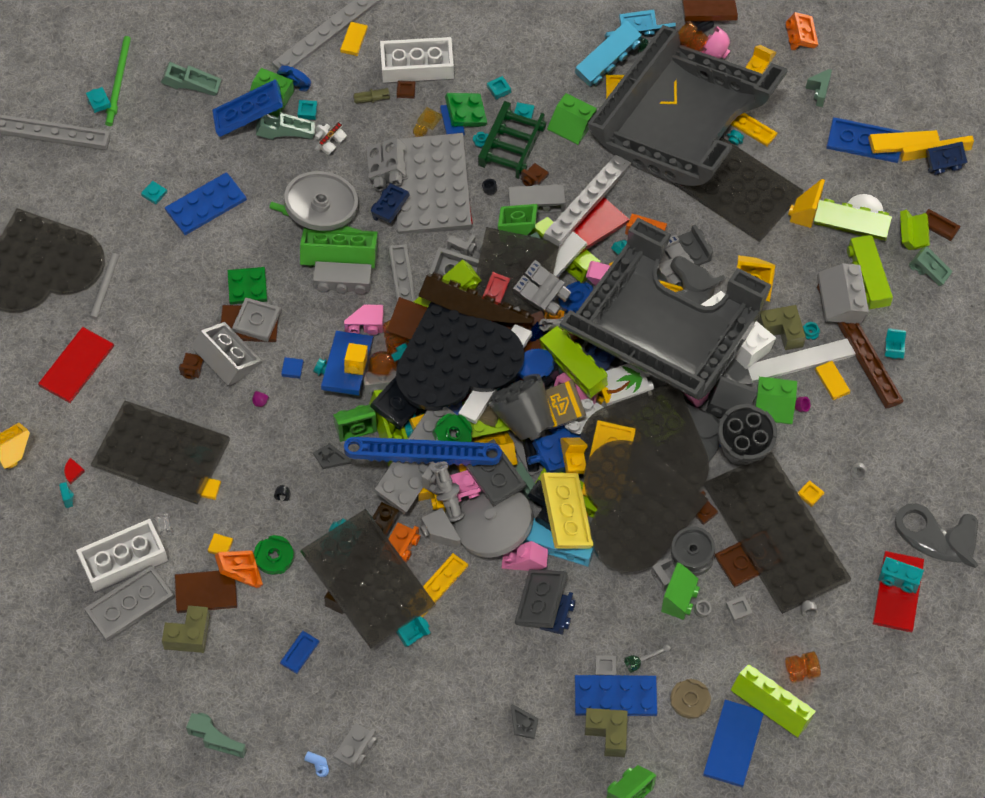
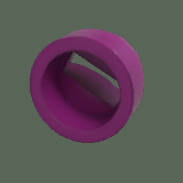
(259, 399)
(802, 404)

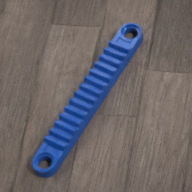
(422, 451)

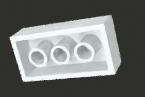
(417, 59)
(756, 344)
(122, 555)

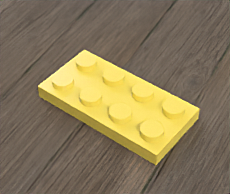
(566, 510)

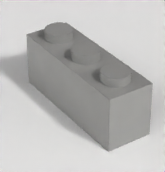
(547, 197)
(342, 277)

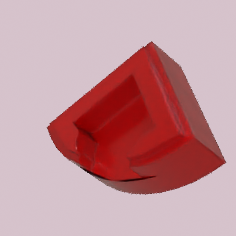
(72, 471)

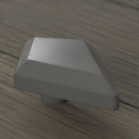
(330, 457)
(523, 723)

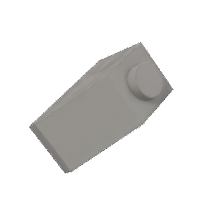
(439, 529)

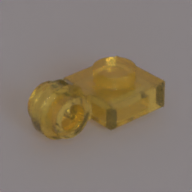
(428, 119)

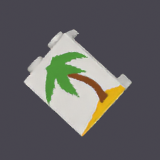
(625, 383)

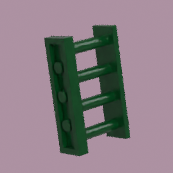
(499, 127)

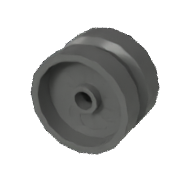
(691, 540)

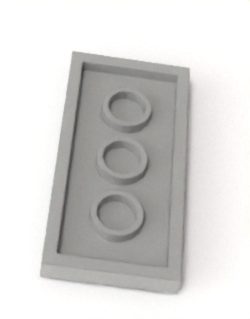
(129, 603)

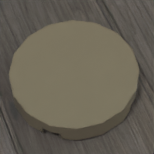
(688, 705)

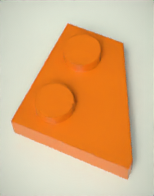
(239, 566)

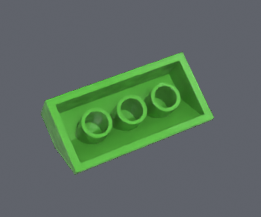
(338, 246)

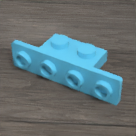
(642, 21)

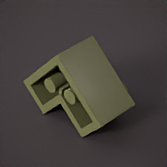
(786, 323)
(188, 636)
(611, 725)

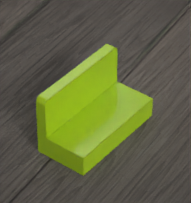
(914, 230)

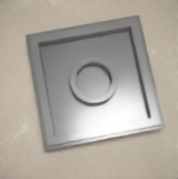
(256, 319)

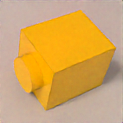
(355, 359)

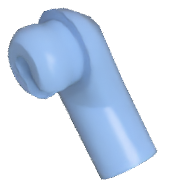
(319, 762)

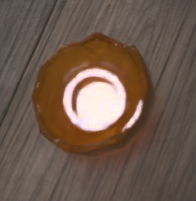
(381, 363)

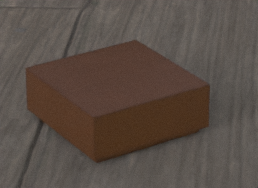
(406, 89)

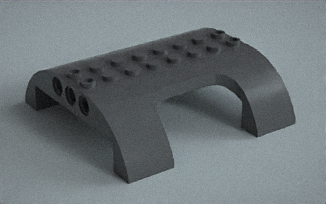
(679, 138)
(659, 328)

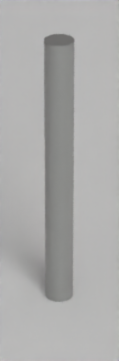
(104, 286)

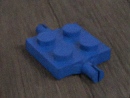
(549, 452)

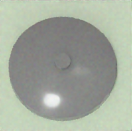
(320, 200)
(496, 529)

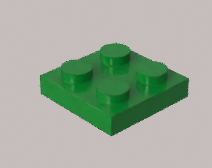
(466, 109)
(248, 284)

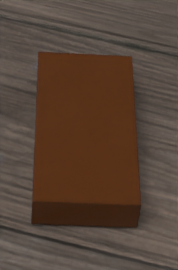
(942, 225)

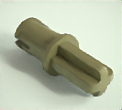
(371, 95)

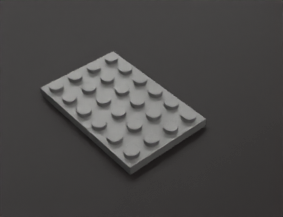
(435, 184)

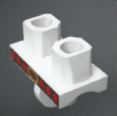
(335, 133)

